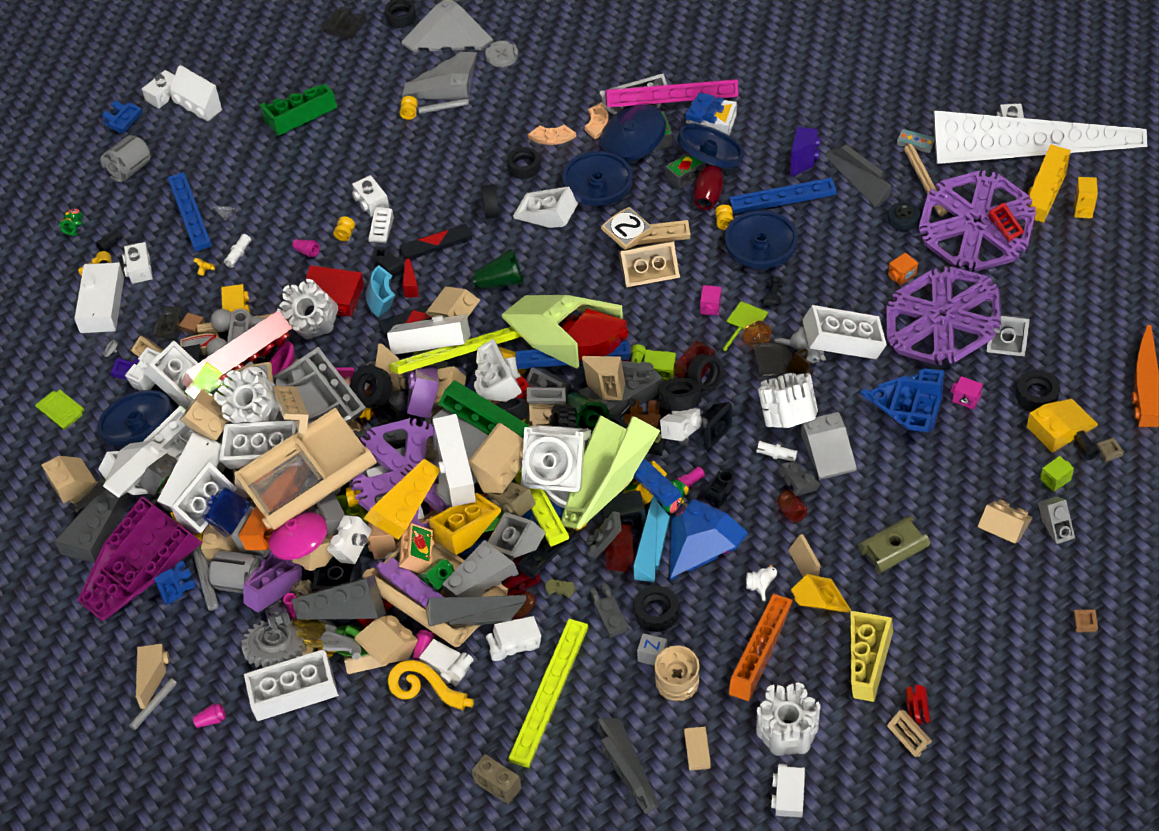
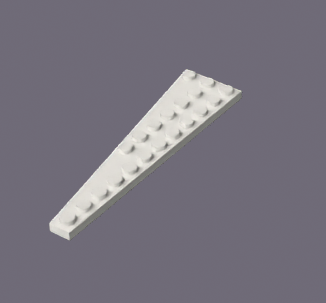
(986, 137)

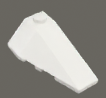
(493, 374)
(131, 465)

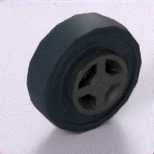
(903, 216)

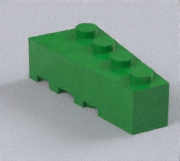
(298, 109)

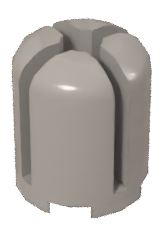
(126, 158)
(232, 569)

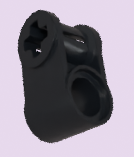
(387, 261)
(718, 489)

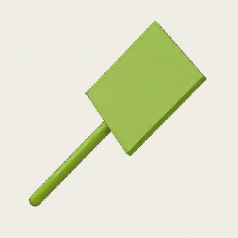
(742, 316)

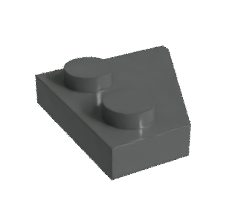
(802, 481)

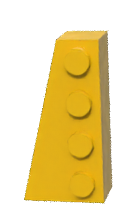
(1049, 181)
(401, 503)

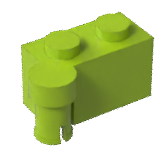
(662, 361)

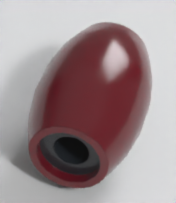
(708, 187)

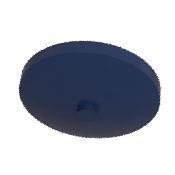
(633, 132)
(710, 145)
(598, 178)
(761, 239)
(133, 417)

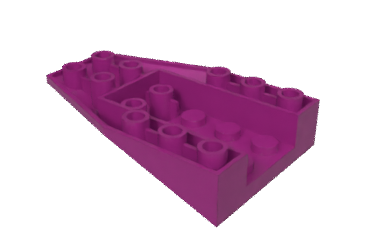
(134, 555)

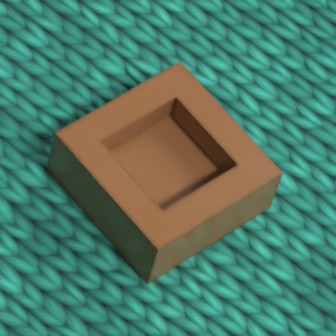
(190, 322)
(1085, 620)

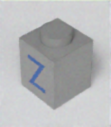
(650, 648)

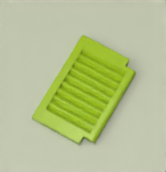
(60, 408)

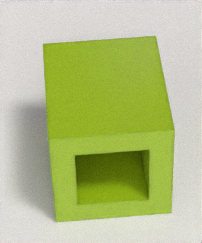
(1057, 473)

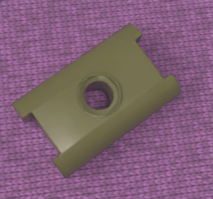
(903, 534)

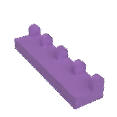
(407, 582)

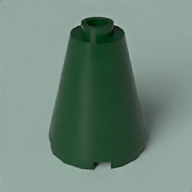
(499, 272)
(586, 410)

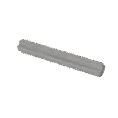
(208, 589)

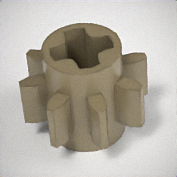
(301, 587)

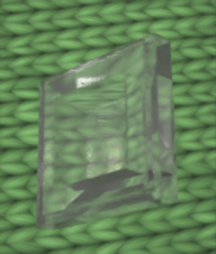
(225, 212)

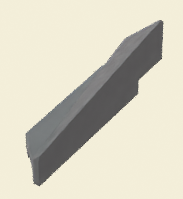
(861, 174)
(473, 610)
(624, 760)

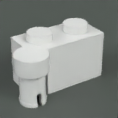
(513, 637)
(446, 662)
(789, 791)

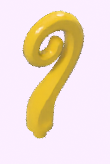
(450, 697)

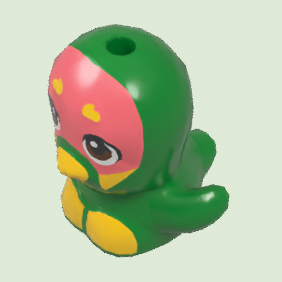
(71, 221)
(675, 505)

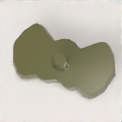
(560, 588)

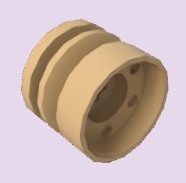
(673, 664)

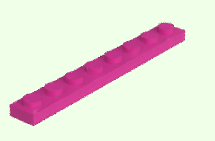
(670, 93)

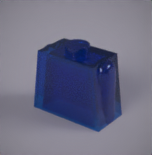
(225, 511)

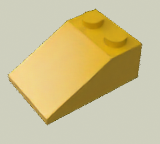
(1058, 423)
(463, 524)

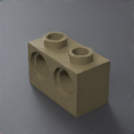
(514, 499)
(496, 779)

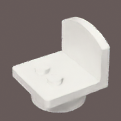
(553, 457)

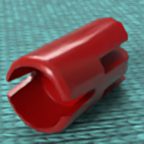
(917, 701)

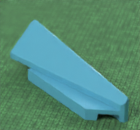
(651, 543)

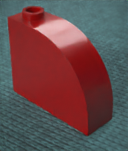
(340, 285)
(598, 333)

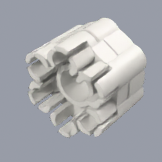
(301, 298)
(243, 389)
(789, 404)
(792, 706)

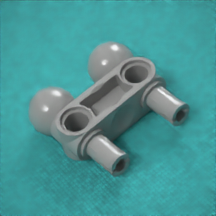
(236, 322)

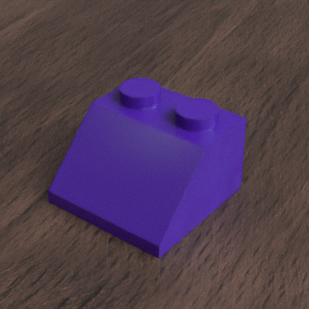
(804, 150)

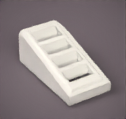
(381, 216)

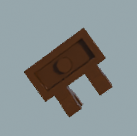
(653, 417)

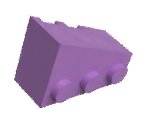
(422, 390)
(270, 582)

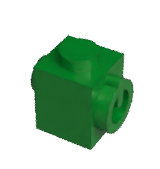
(437, 573)

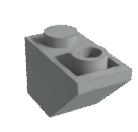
(1057, 519)

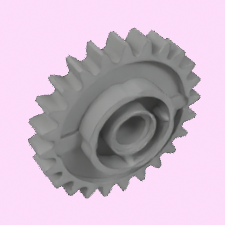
(270, 646)

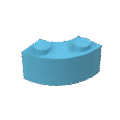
(378, 292)

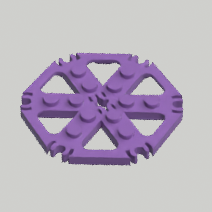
(964, 220)
(944, 303)
(396, 464)

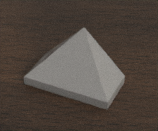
(546, 395)

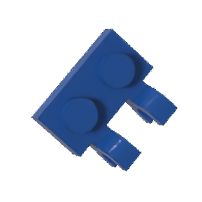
(704, 108)
(124, 118)
(168, 583)

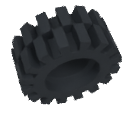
(563, 416)

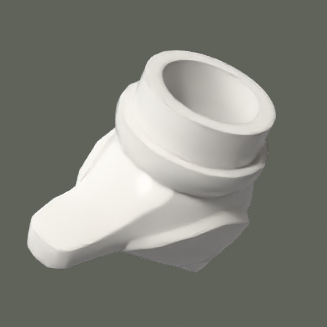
(760, 580)

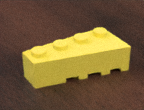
(869, 650)

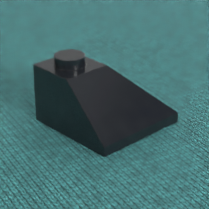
(716, 423)

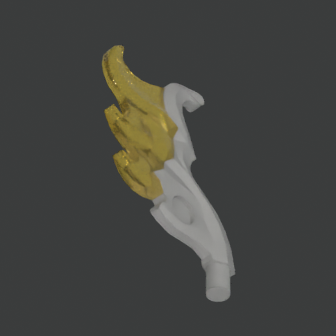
(323, 634)

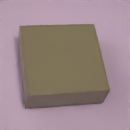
(1110, 449)

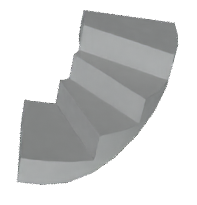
(318, 386)

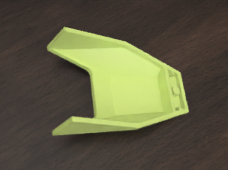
(538, 319)
(607, 467)

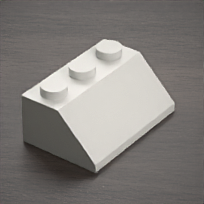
(195, 94)
(168, 371)
(193, 499)

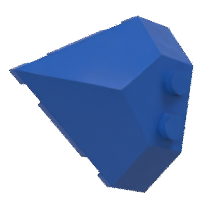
(911, 399)
(701, 535)

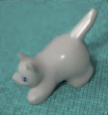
(799, 342)

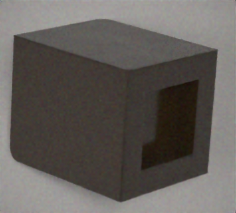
(800, 364)

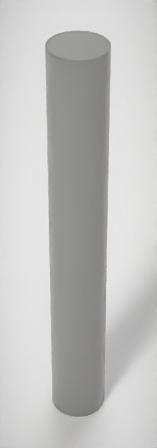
(441, 106)
(153, 704)

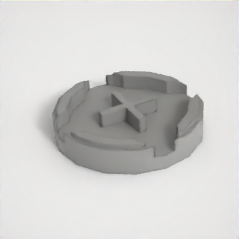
(501, 54)

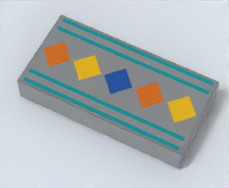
(919, 141)

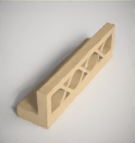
(667, 232)
(292, 406)

